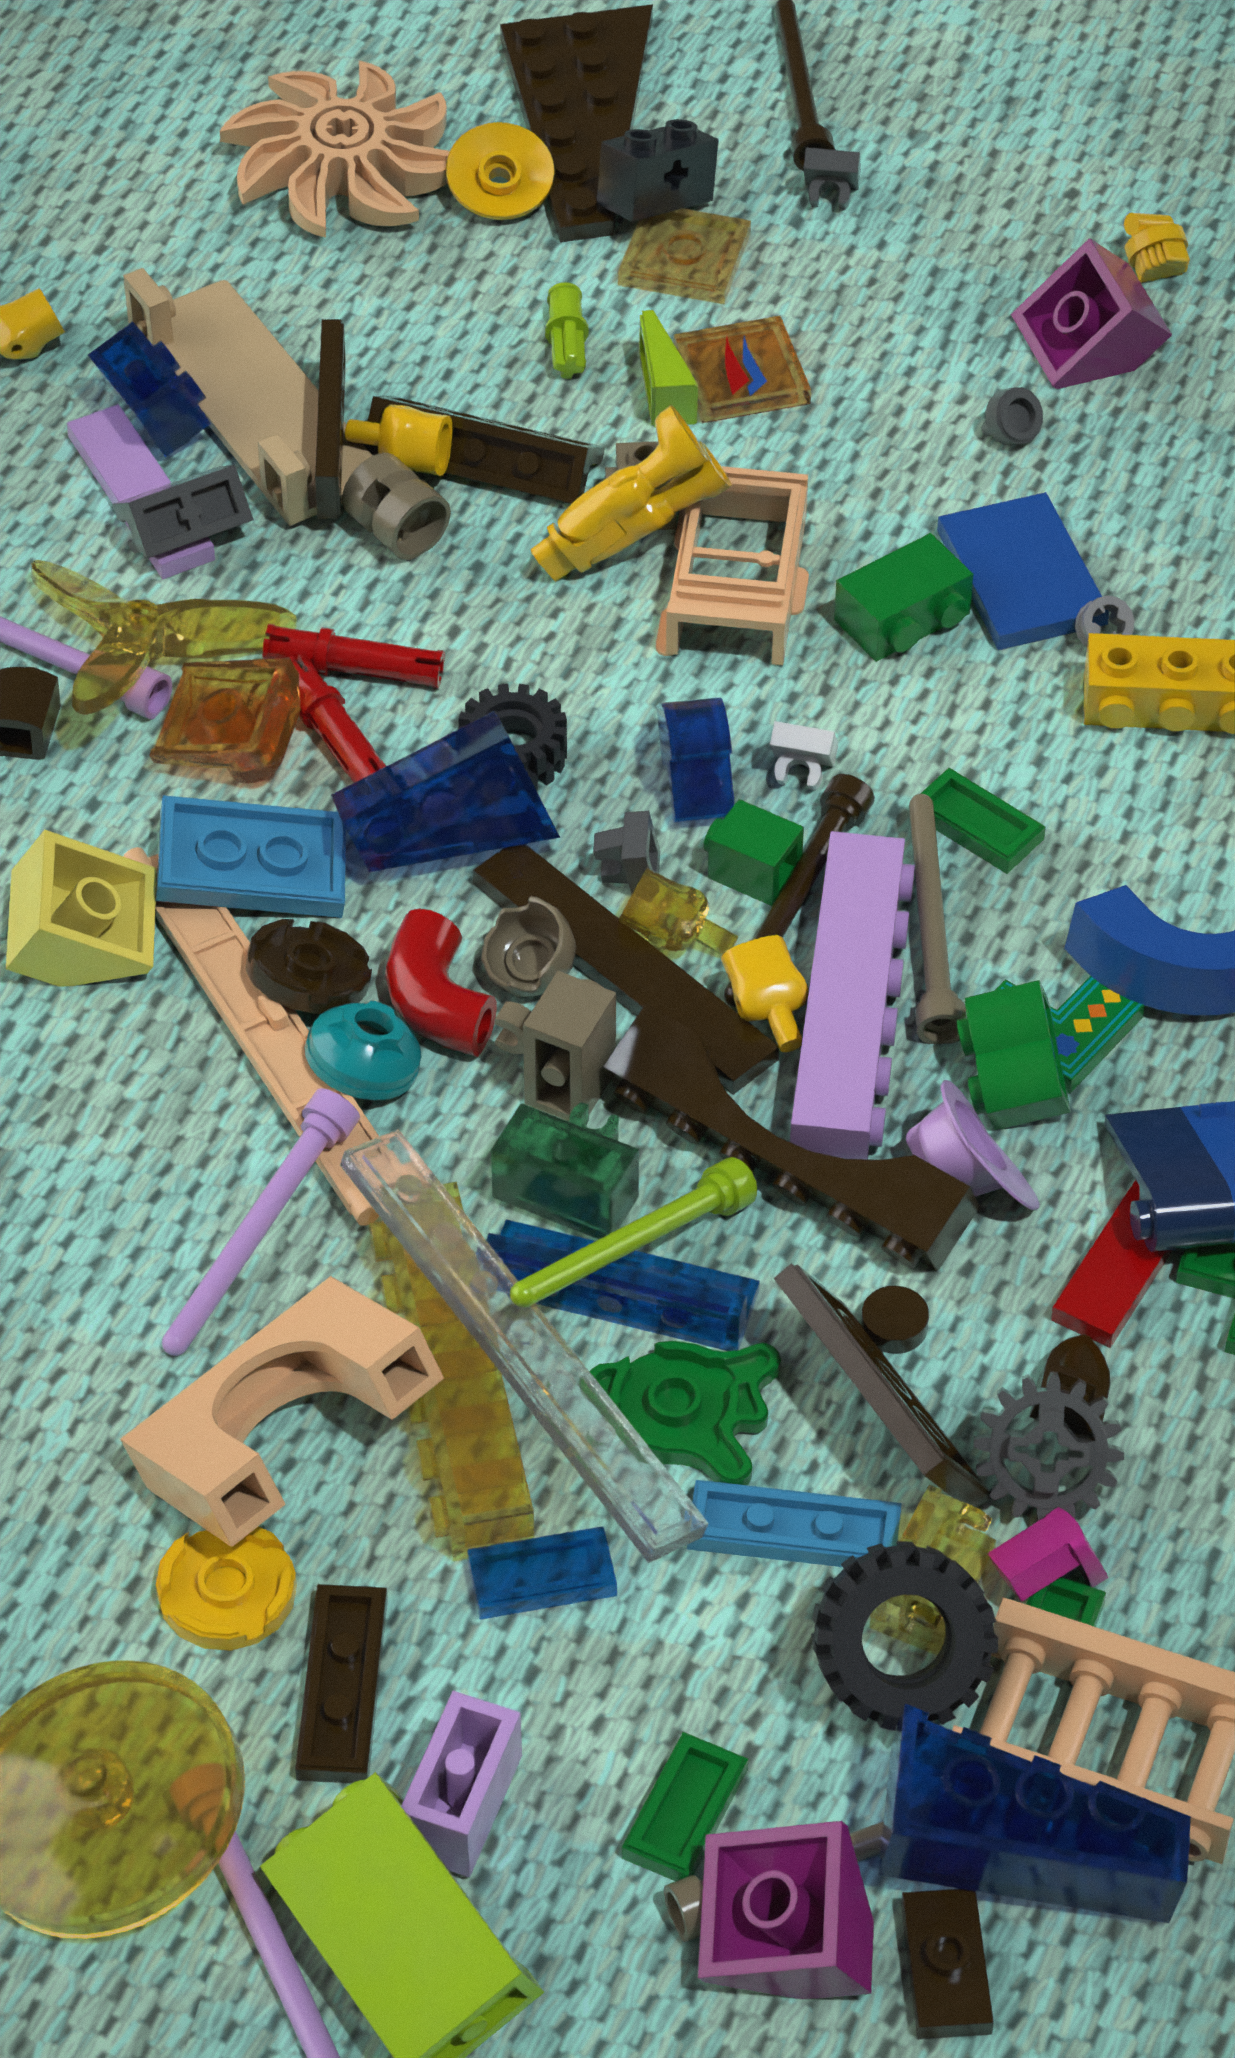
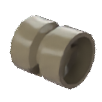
(396, 506)

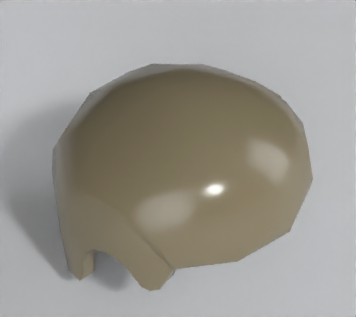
(528, 948)

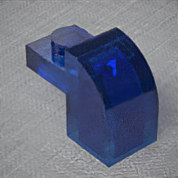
(697, 755)

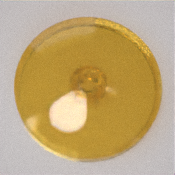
(113, 1797)

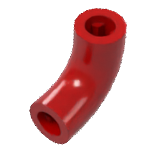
(426, 993)

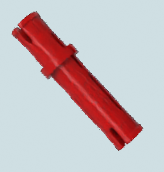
(355, 655)
(324, 712)

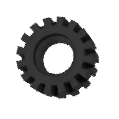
(529, 716)

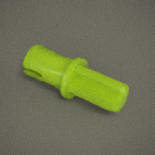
(566, 329)

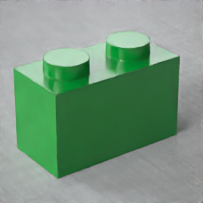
(903, 597)

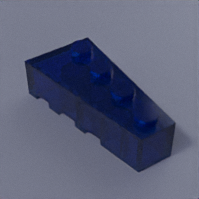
(1024, 1828)

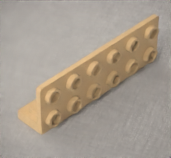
(251, 386)

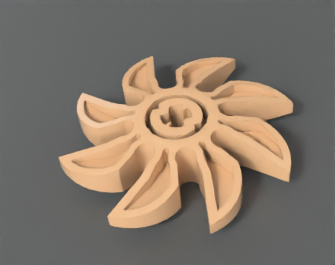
(340, 148)

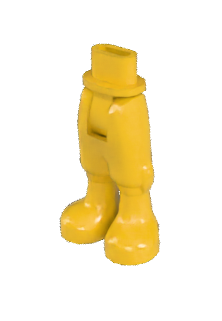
(627, 503)

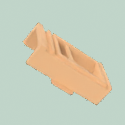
(736, 600)

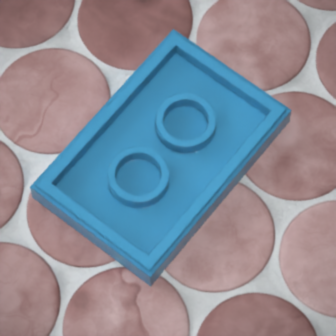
(251, 856)

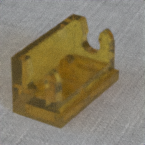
(939, 1525)

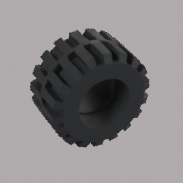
(889, 1574)

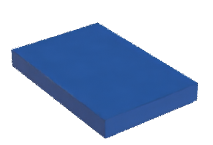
(1023, 569)

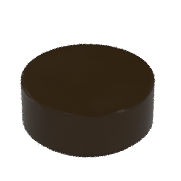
(895, 1319)

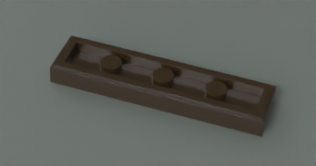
(330, 419)

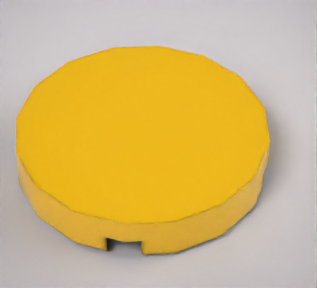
(228, 1606)

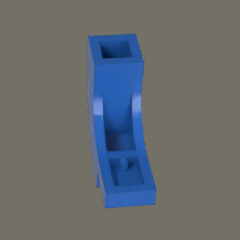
(1150, 959)

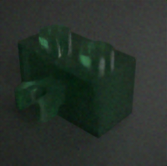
(566, 1170)

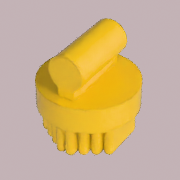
(1156, 246)

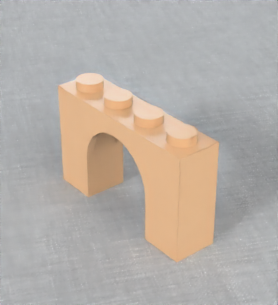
(325, 1342)

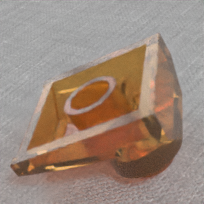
(231, 717)

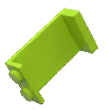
(398, 1927)

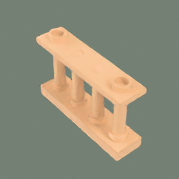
(1116, 1665)

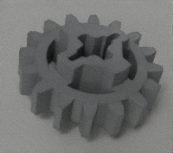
(1081, 1452)

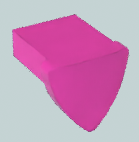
(1045, 1554)

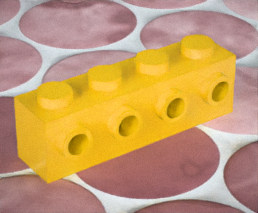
(1151, 690)

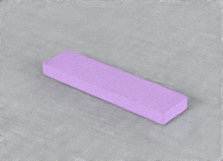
(129, 469)

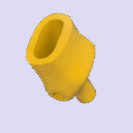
(27, 326)
(411, 435)
(767, 986)

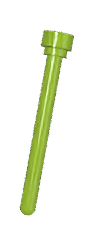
(721, 1190)

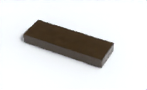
(341, 1684)

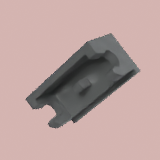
(184, 511)

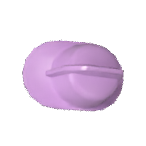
(959, 1145)

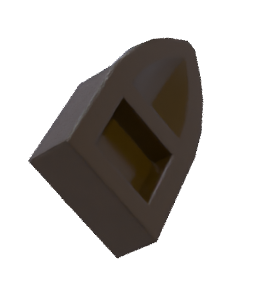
(1073, 1360)

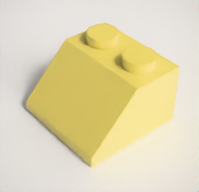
(79, 913)

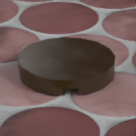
(308, 966)

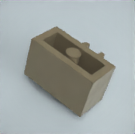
(562, 1043)

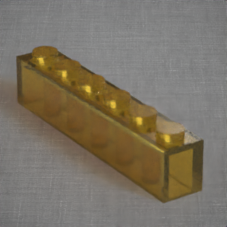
(464, 1417)

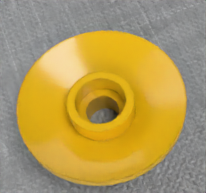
(503, 152)

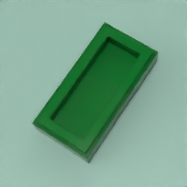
(982, 821)
(684, 1808)

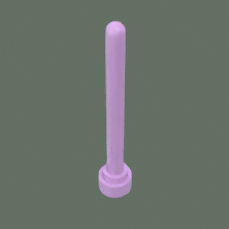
(144, 698)
(326, 1120)
(276, 1952)

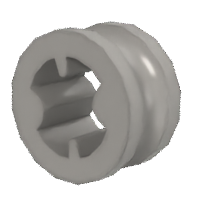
(1119, 615)

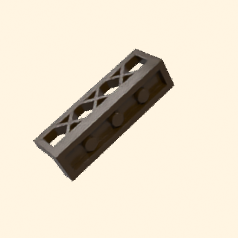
(508, 453)

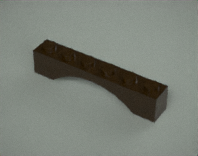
(897, 1199)

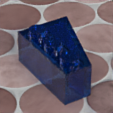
(445, 801)

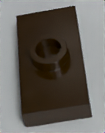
(946, 1963)

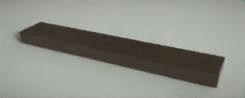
(629, 964)

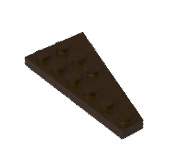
(576, 89)

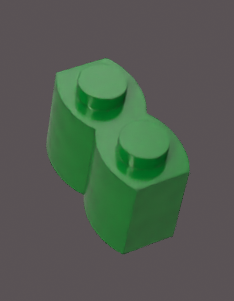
(1014, 1055)

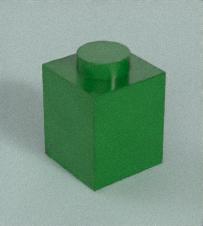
(753, 851)

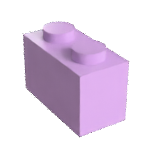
(464, 1778)

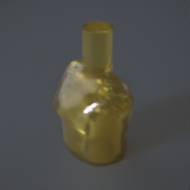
(673, 916)

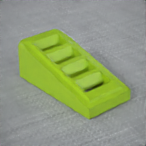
(665, 372)

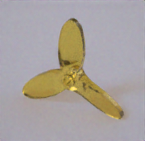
(144, 632)

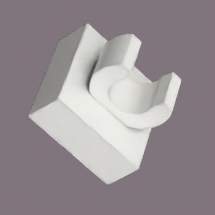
(802, 746)

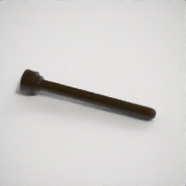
(809, 132)
(843, 806)

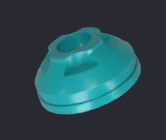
(359, 1061)

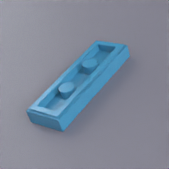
(791, 1523)

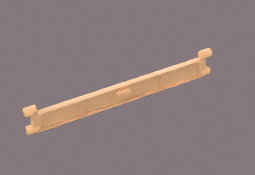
(264, 1029)

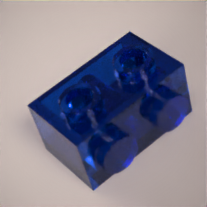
(150, 389)

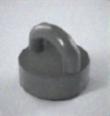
(1013, 416)

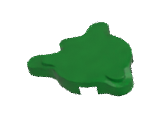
(694, 1402)

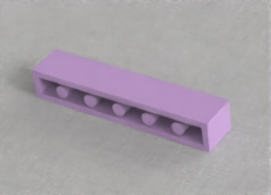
(849, 994)

